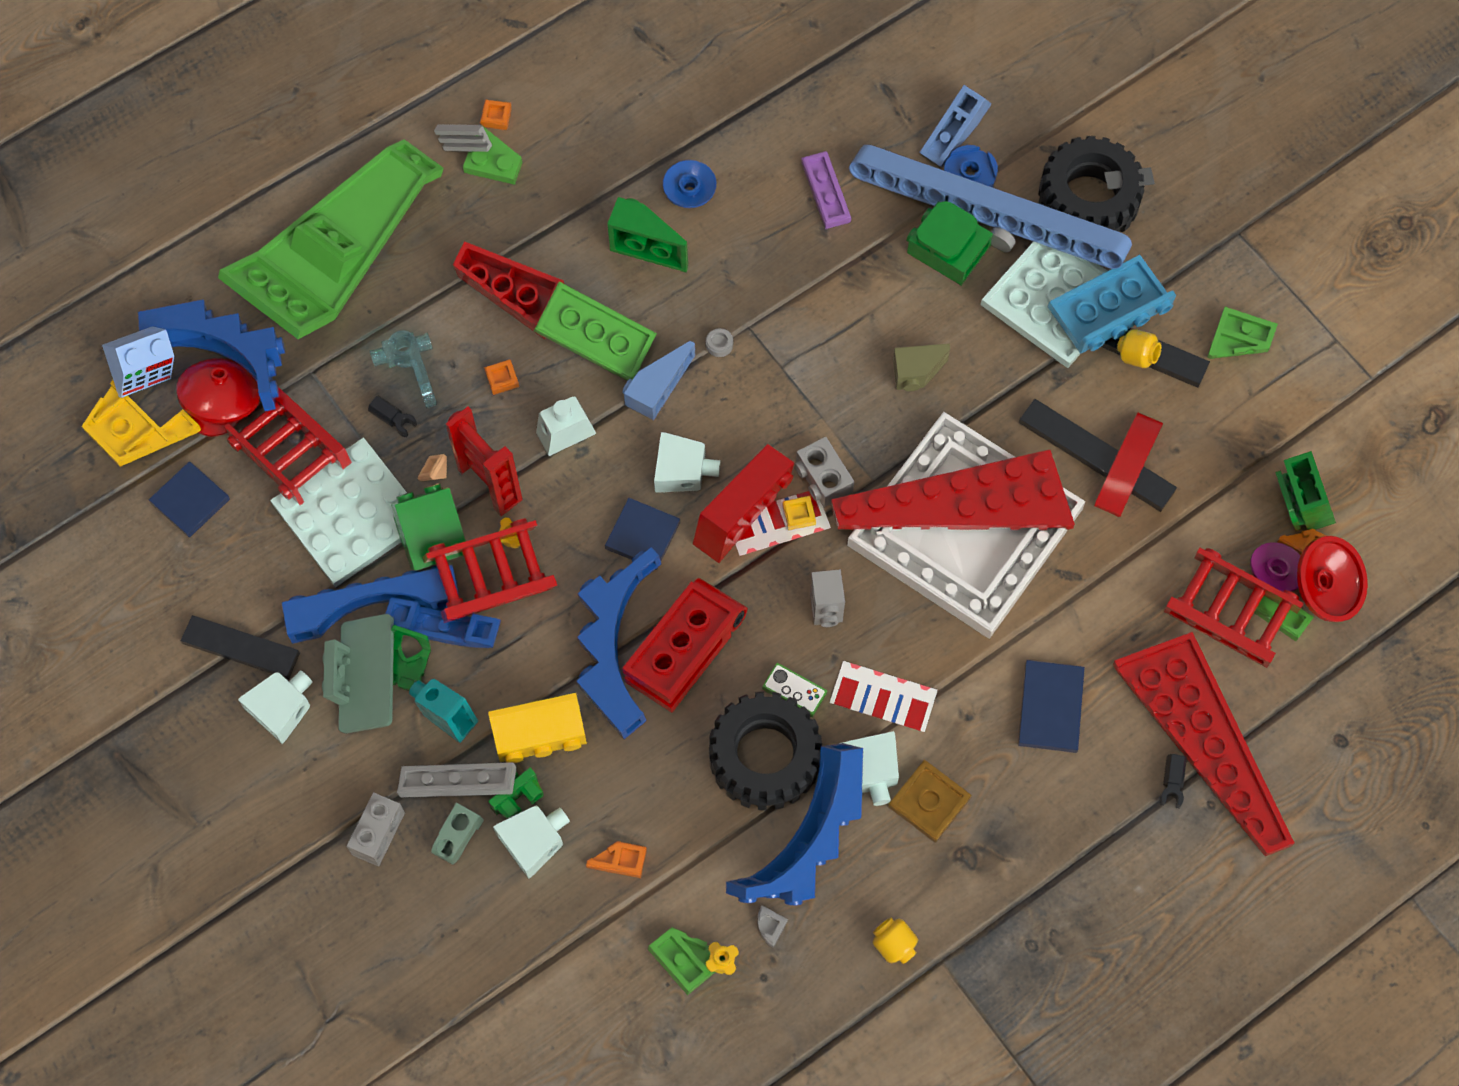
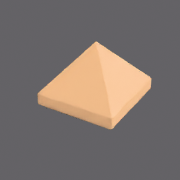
(434, 468)

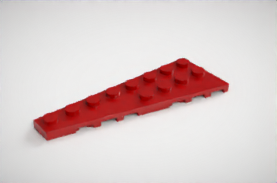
(991, 495)
(1191, 709)

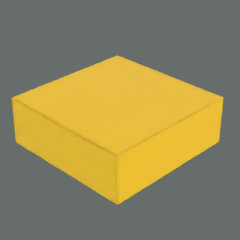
(799, 513)

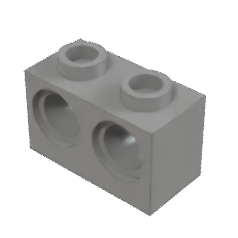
(829, 470)
(827, 598)
(376, 829)

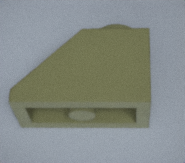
(918, 365)

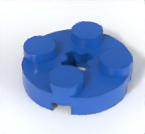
(978, 160)

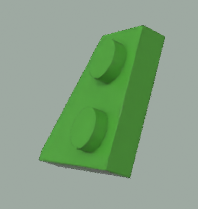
(497, 164)
(1241, 335)
(683, 958)

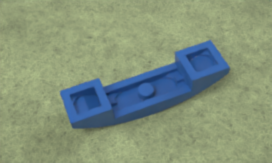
(467, 631)

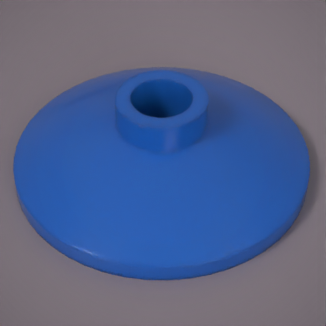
(689, 174)

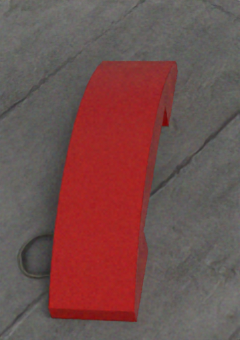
(1128, 464)

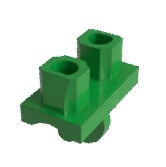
(525, 785)

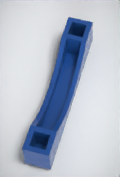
(313, 615)

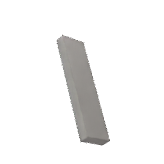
(456, 780)

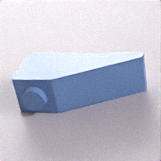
(955, 125)
(657, 381)

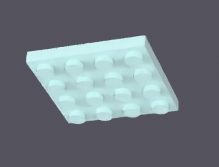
(1027, 288)
(345, 513)

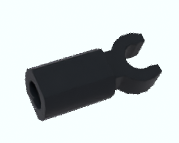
(391, 415)
(1174, 778)

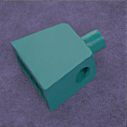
(444, 708)

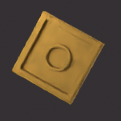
(929, 801)

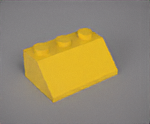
(537, 728)

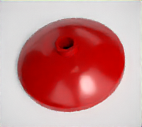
(217, 391)
(1332, 579)

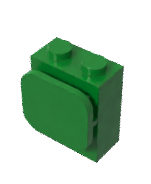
(949, 241)
(1305, 493)
(426, 522)

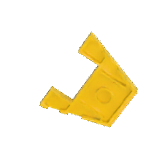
(129, 432)

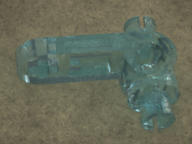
(389, 354)

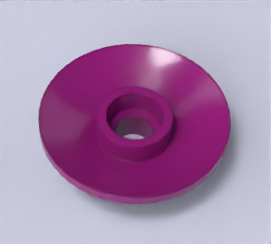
(1276, 558)

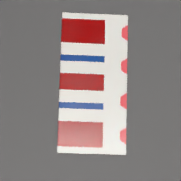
(772, 529)
(883, 696)

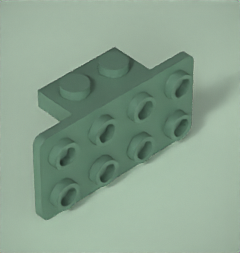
(361, 673)

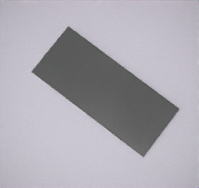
(1115, 180)

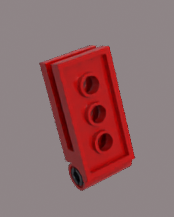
(699, 622)

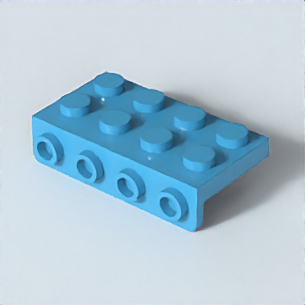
(1111, 304)

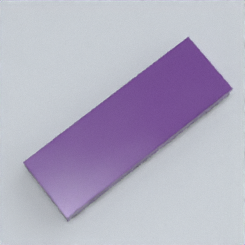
(826, 190)

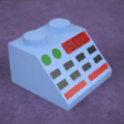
(139, 360)

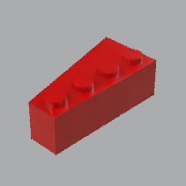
(508, 284)
(742, 502)

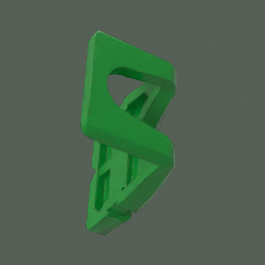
(409, 670)

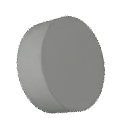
(1002, 239)
(719, 342)

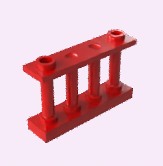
(297, 420)
(493, 467)
(510, 589)
(1234, 635)

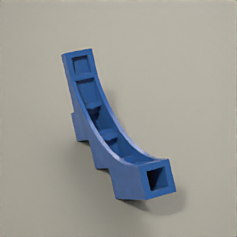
(196, 327)
(600, 640)
(834, 804)

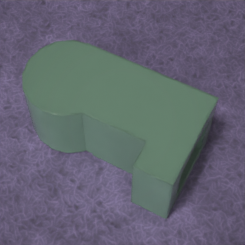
(456, 833)

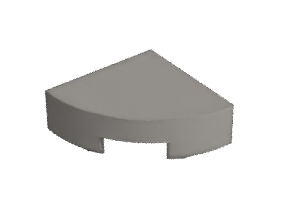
(770, 925)

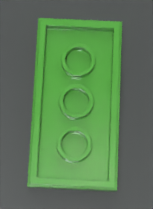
(595, 332)

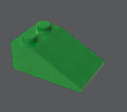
(645, 236)

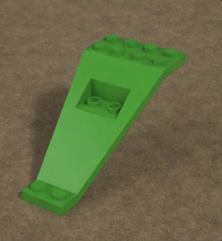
(322, 256)

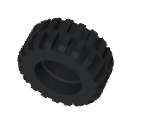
(1091, 159)
(772, 714)

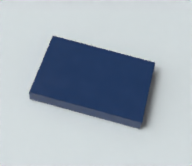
(1051, 706)

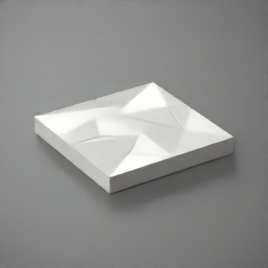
(962, 571)

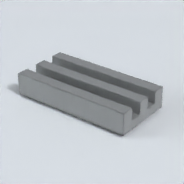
(459, 139)

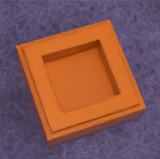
(496, 114)
(501, 377)

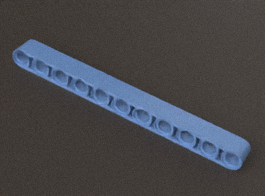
(992, 206)

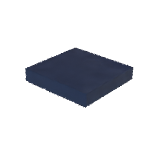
(189, 499)
(640, 529)

